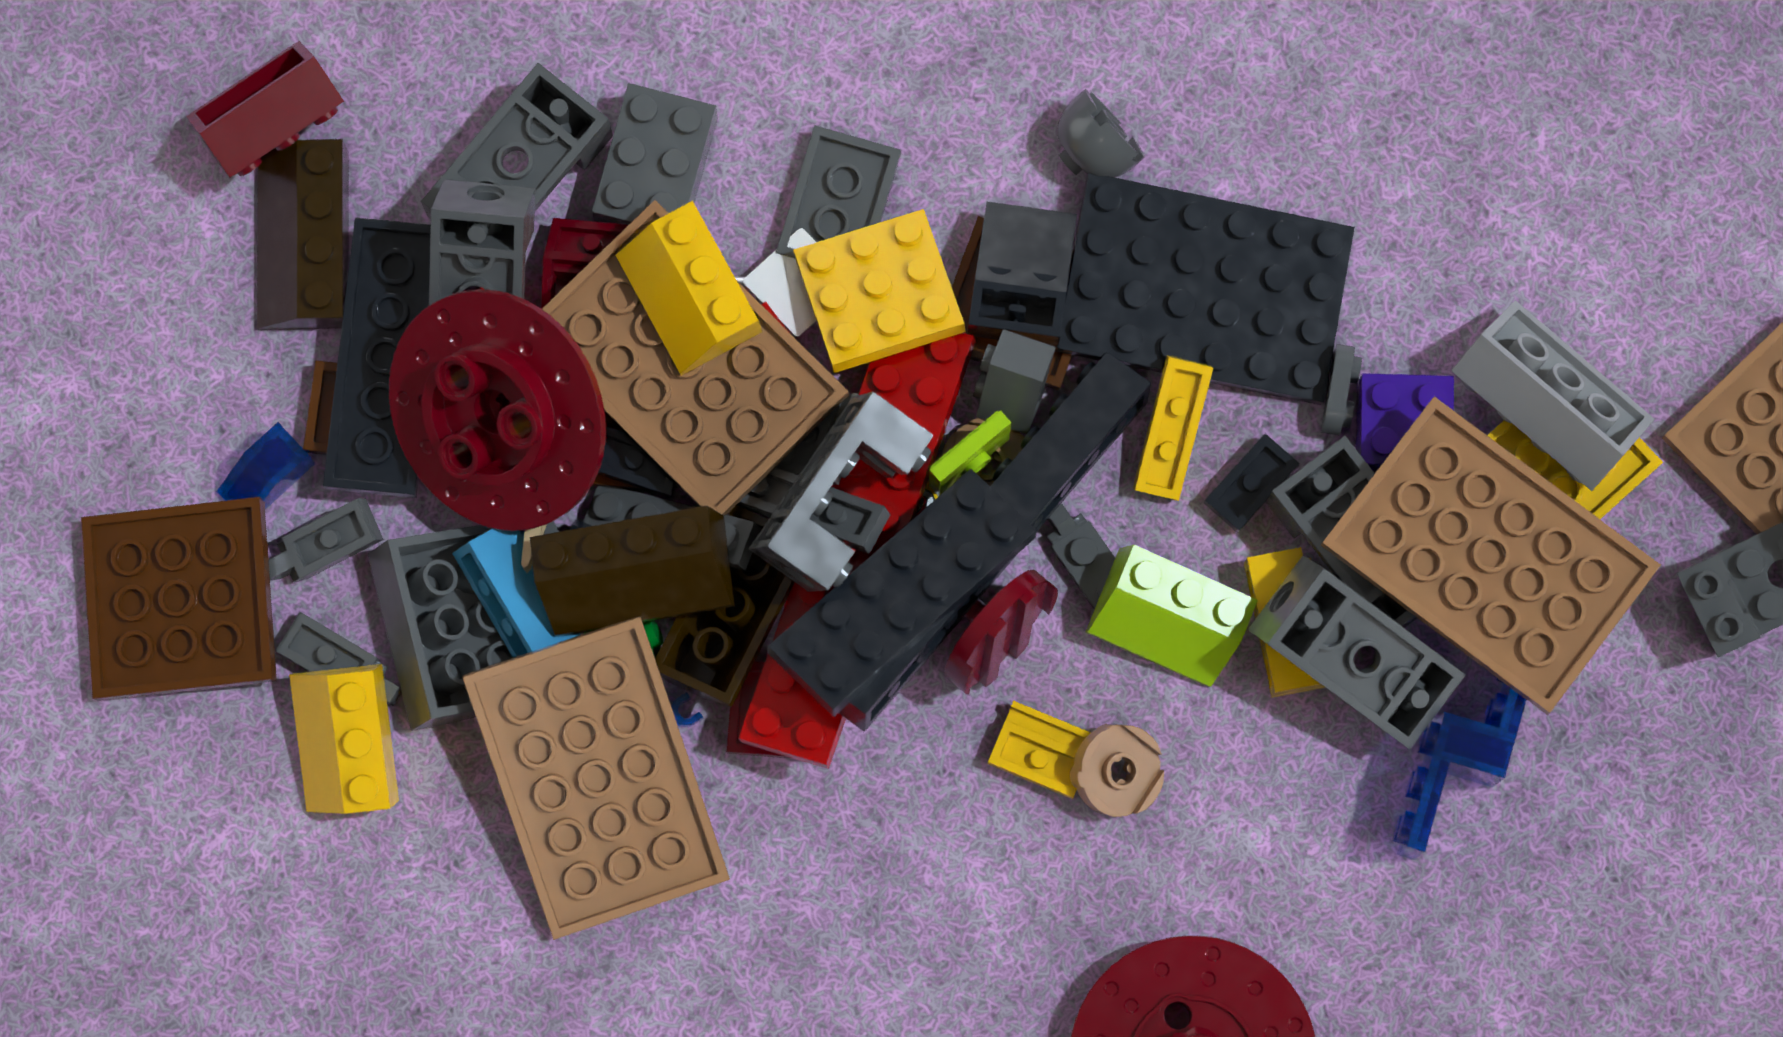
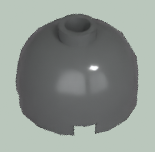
(1095, 139)

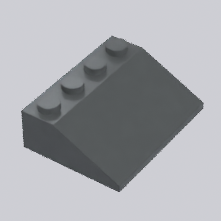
(434, 623)

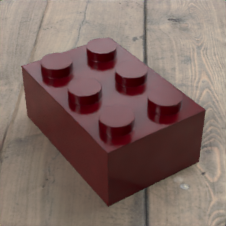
(266, 110)

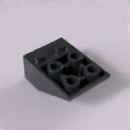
(1022, 273)

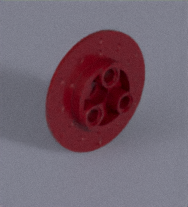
(513, 434)
(1217, 982)

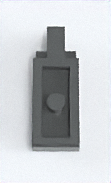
(326, 542)
(1081, 552)
(321, 649)

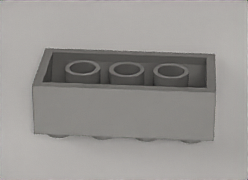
(1552, 395)

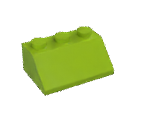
(1170, 615)

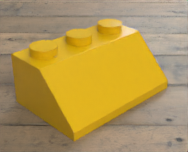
(688, 289)
(344, 740)

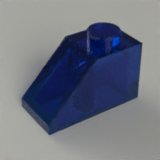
(267, 468)

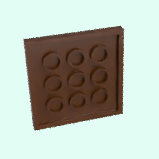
(178, 599)

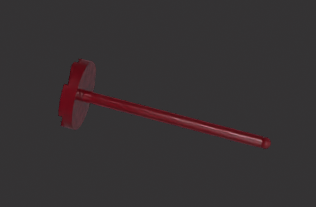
(999, 630)

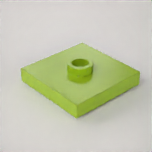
(970, 453)

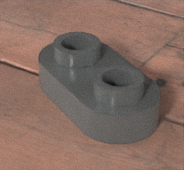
(1337, 409)

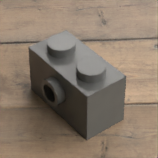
(1013, 379)

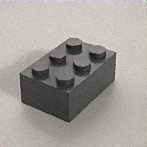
(654, 154)

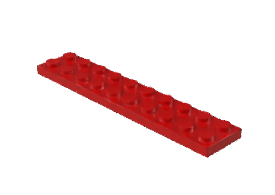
(924, 388)

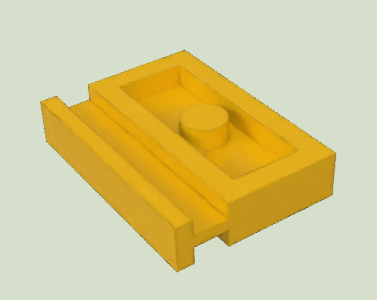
(1038, 748)

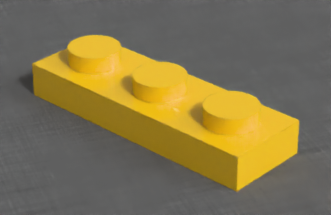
(1172, 428)

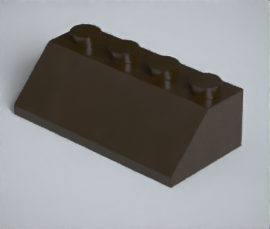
(303, 236)
(633, 569)
(717, 648)

